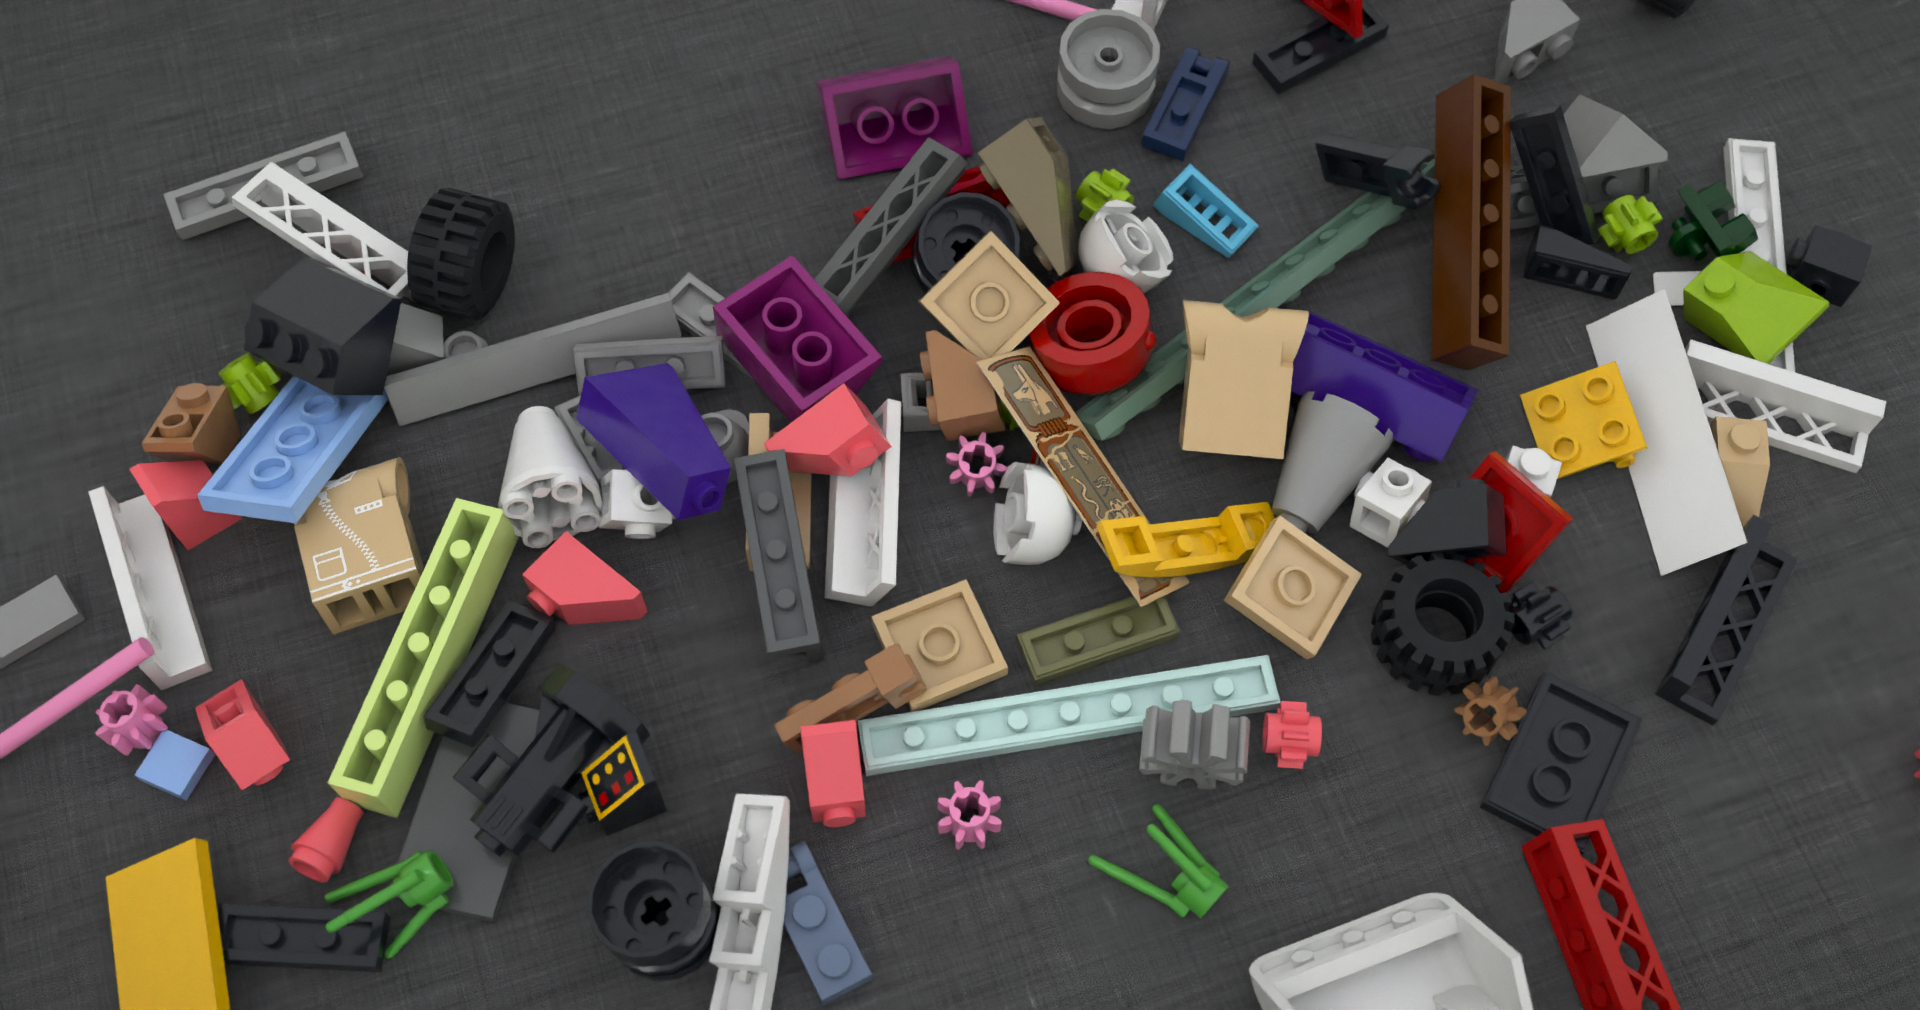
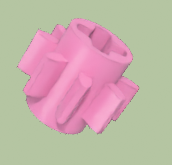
(966, 456)
(131, 719)
(959, 804)

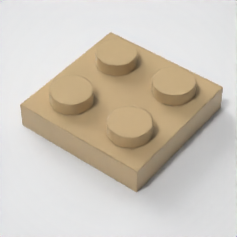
(989, 300)
(1293, 587)
(945, 641)

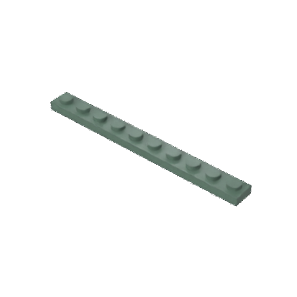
(1276, 285)

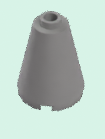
(1325, 459)

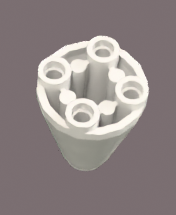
(547, 481)

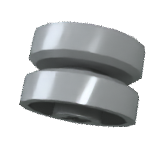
(1107, 68)

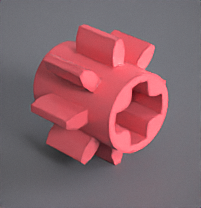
(1292, 734)

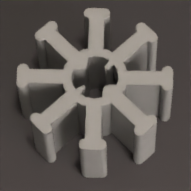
(1194, 745)

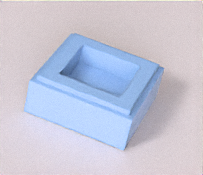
(175, 764)

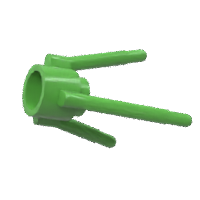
(419, 880)
(1197, 883)

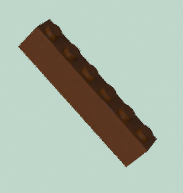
(1472, 224)

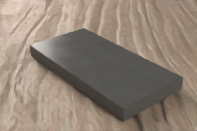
(445, 814)

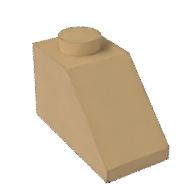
(1745, 461)

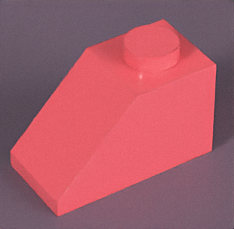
(832, 437)
(173, 494)
(580, 586)
(242, 736)
(833, 773)

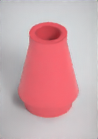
(326, 842)

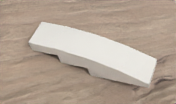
(752, 903)

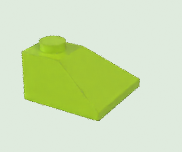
(1750, 306)

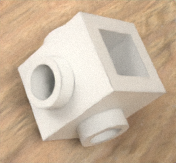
(1388, 501)
(631, 506)

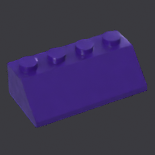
(1407, 396)

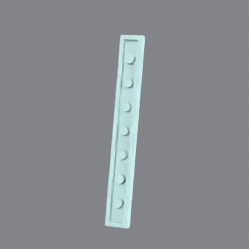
(1060, 715)

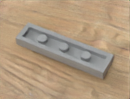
(209, 201)

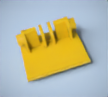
(1585, 420)

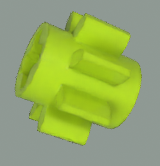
(1102, 188)
(1630, 224)
(250, 382)

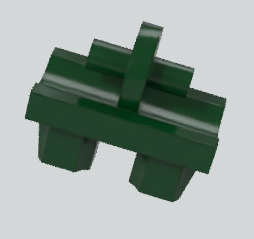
(1703, 209)

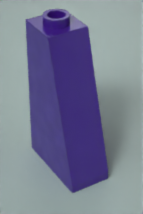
(657, 436)

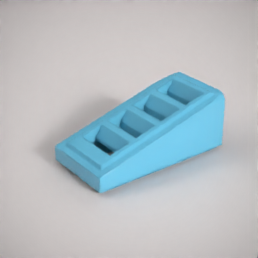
(1187, 217)

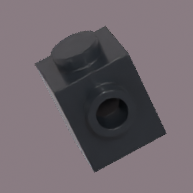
(1829, 263)

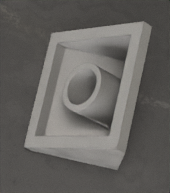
(1608, 139)

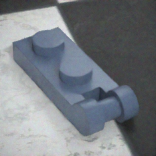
(821, 932)

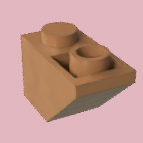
(962, 396)
(195, 426)

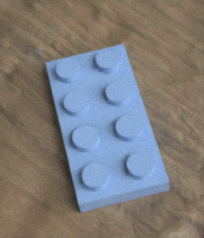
(290, 453)

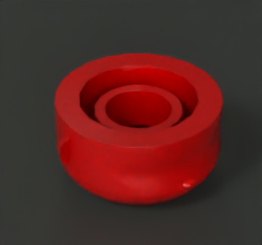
(1095, 308)

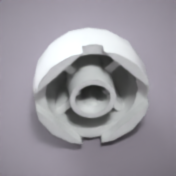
(1125, 246)
(1035, 517)

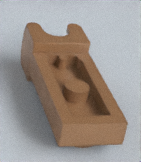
(889, 679)

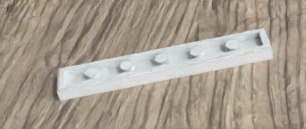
(1755, 190)

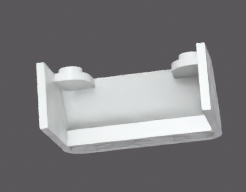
(1398, 958)

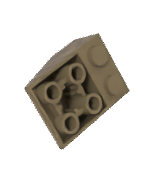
(1037, 182)

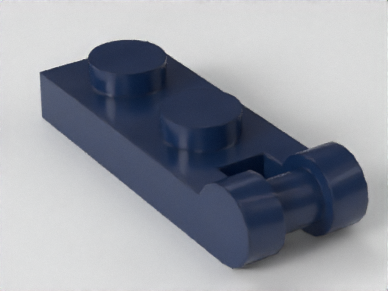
(1184, 104)

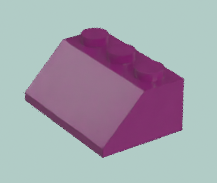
(888, 113)
(794, 339)

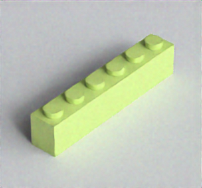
(423, 657)

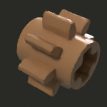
(1477, 719)

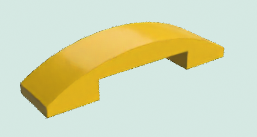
(1184, 545)

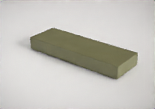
(1095, 638)

